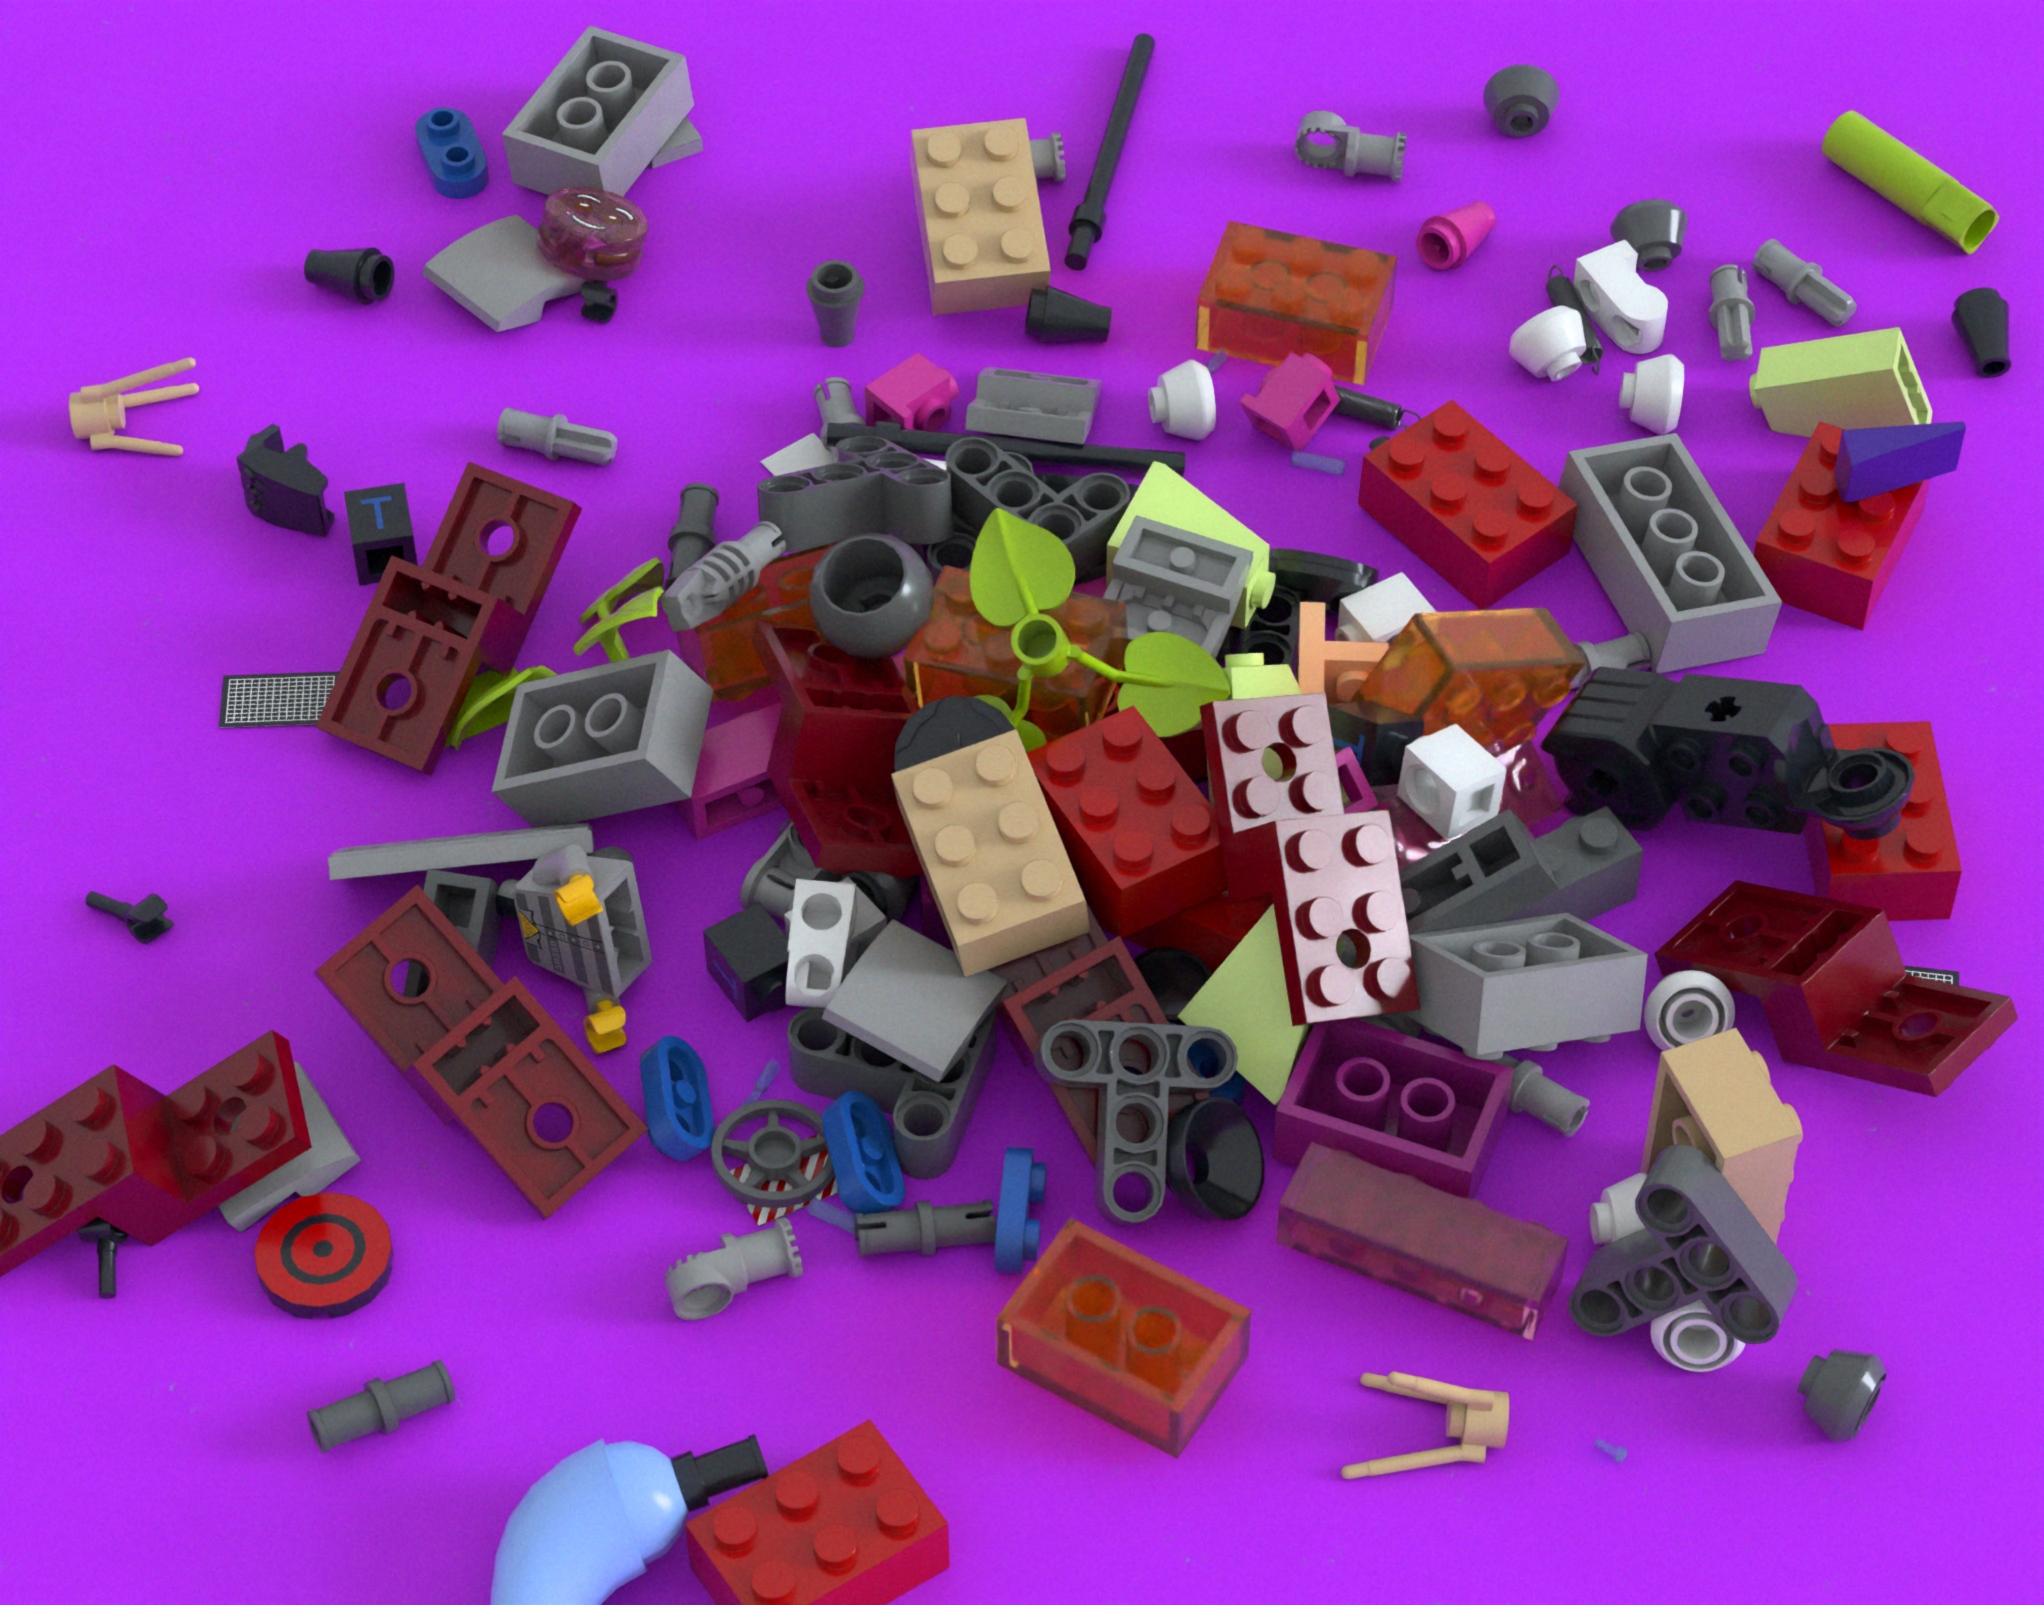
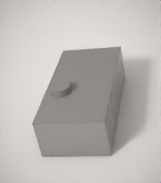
(1668, 553)

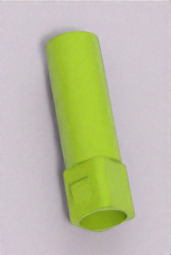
(1909, 181)

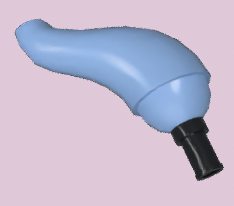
(607, 1517)

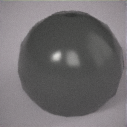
(871, 595)

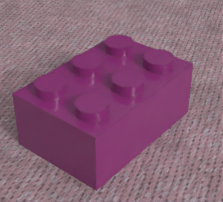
(1394, 1104)

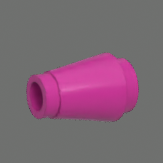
(1454, 235)

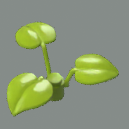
(1030, 571)
(645, 577)

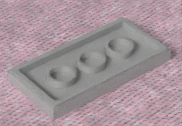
(456, 850)

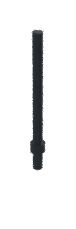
(1089, 217)
(1034, 450)

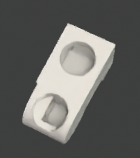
(1619, 299)
(819, 941)

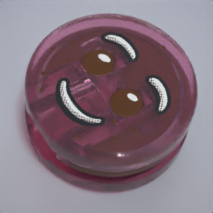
(592, 233)

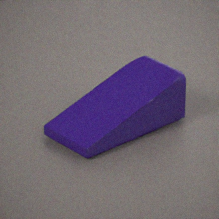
(1894, 457)

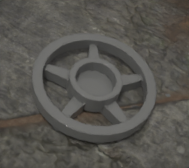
(772, 1154)

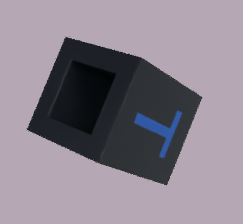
(379, 529)
(1375, 736)
(749, 961)

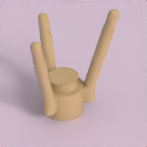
(100, 408)
(1473, 1415)

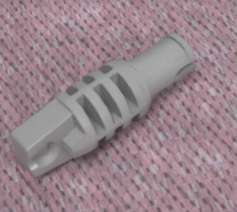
(721, 577)

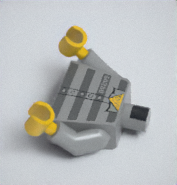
(586, 925)

